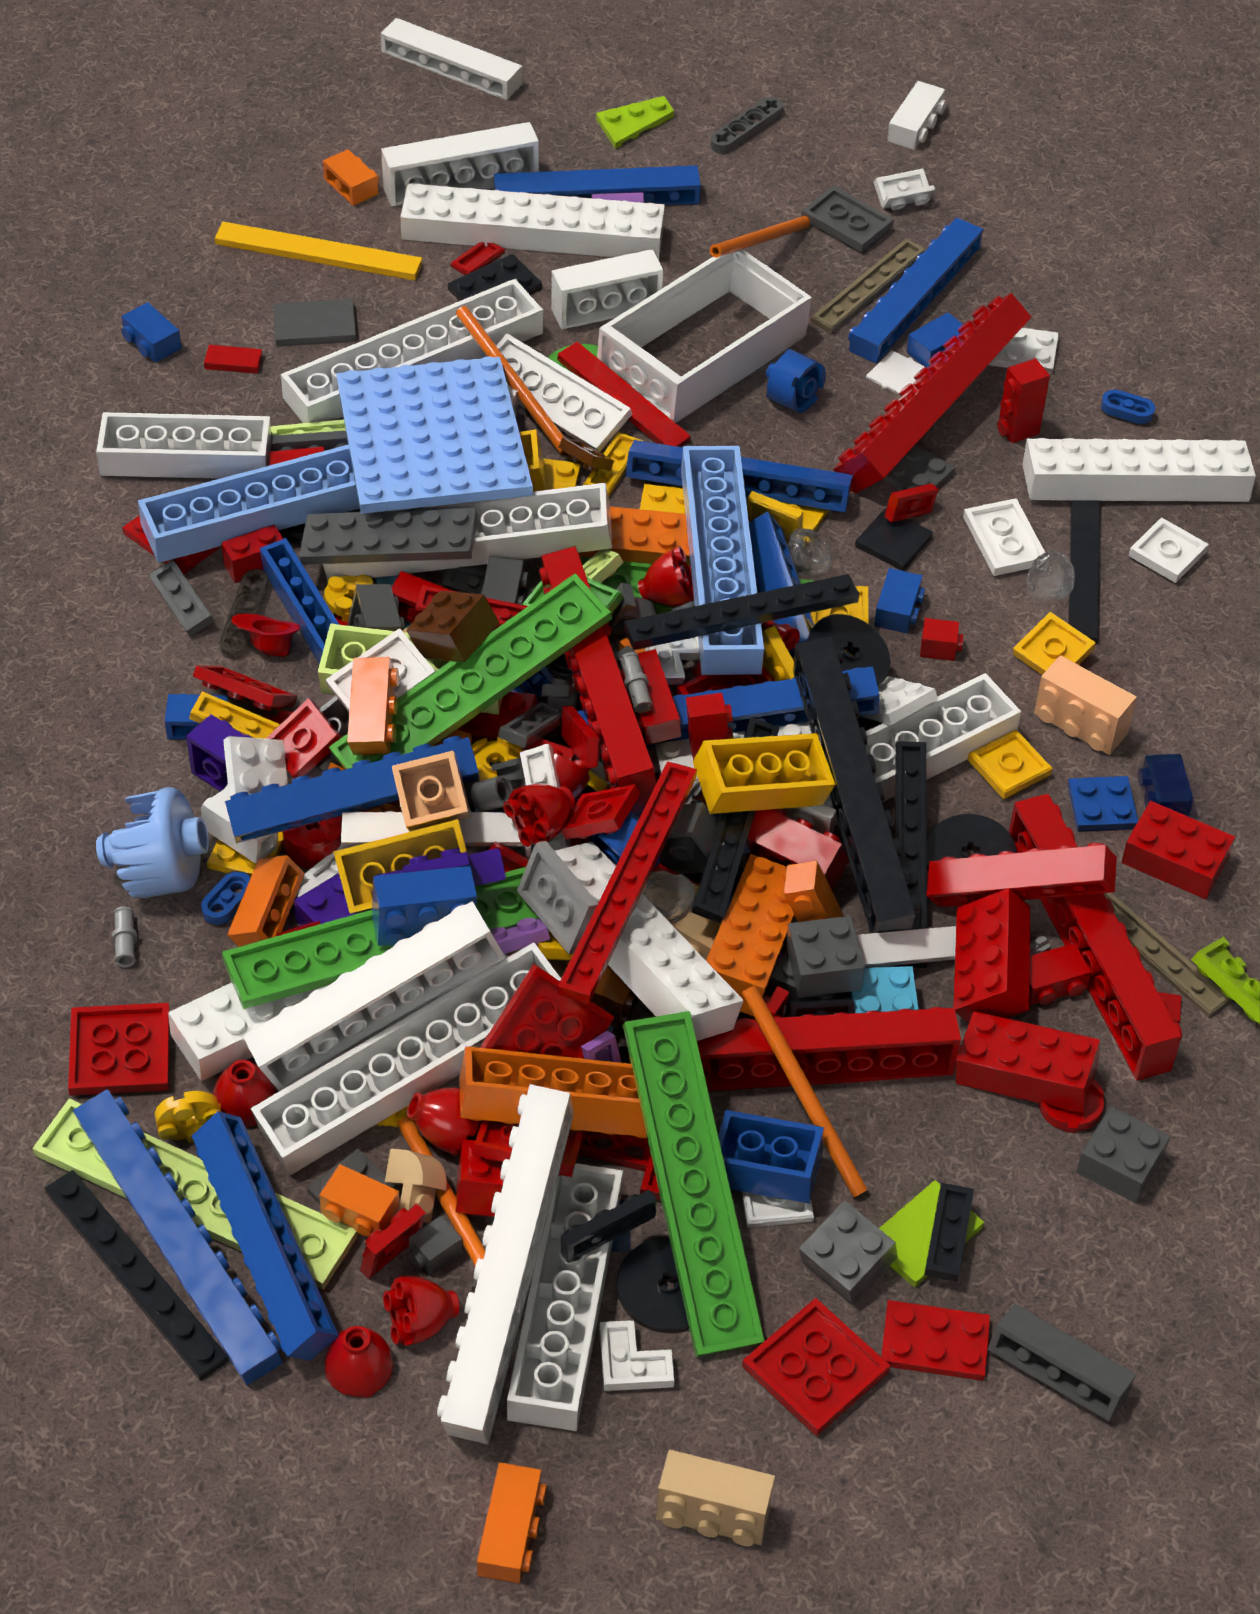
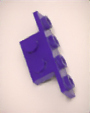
(485, 865)

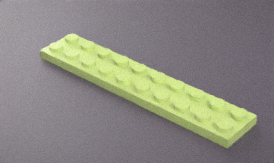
(319, 1239)

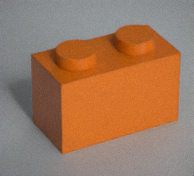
(350, 177)
(358, 1201)

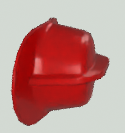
(267, 634)

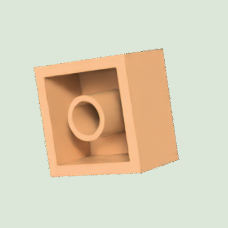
(431, 791)

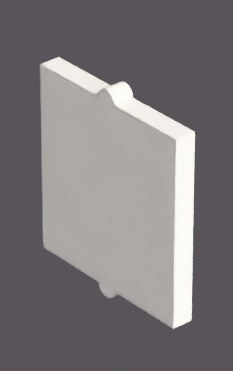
(894, 371)

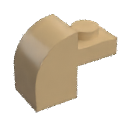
(419, 1177)

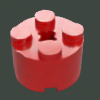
(313, 842)

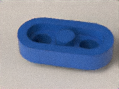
(1128, 406)
(223, 898)

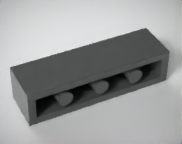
(505, 580)
(1061, 1362)

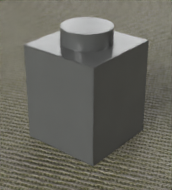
(435, 1246)

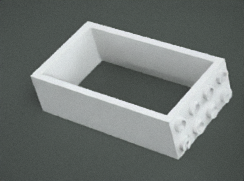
(736, 272)

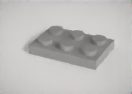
(556, 896)

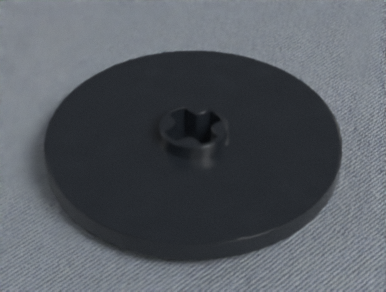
(859, 640)
(967, 832)
(641, 1289)

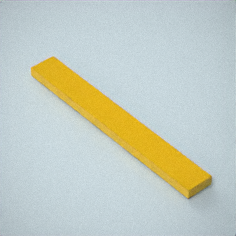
(318, 251)

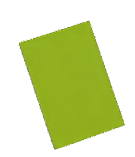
(912, 1232)

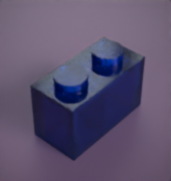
(1166, 782)

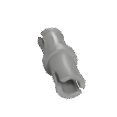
(636, 682)
(124, 937)

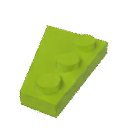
(630, 120)
(1229, 974)

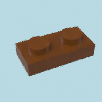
(583, 453)

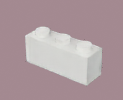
(917, 115)

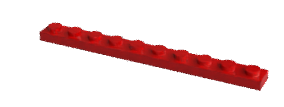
(626, 883)

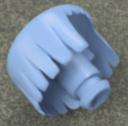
(157, 847)

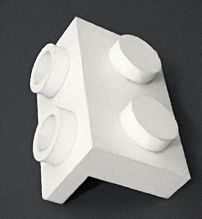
(903, 188)

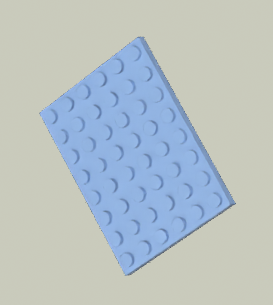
(432, 435)

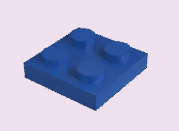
(1102, 803)

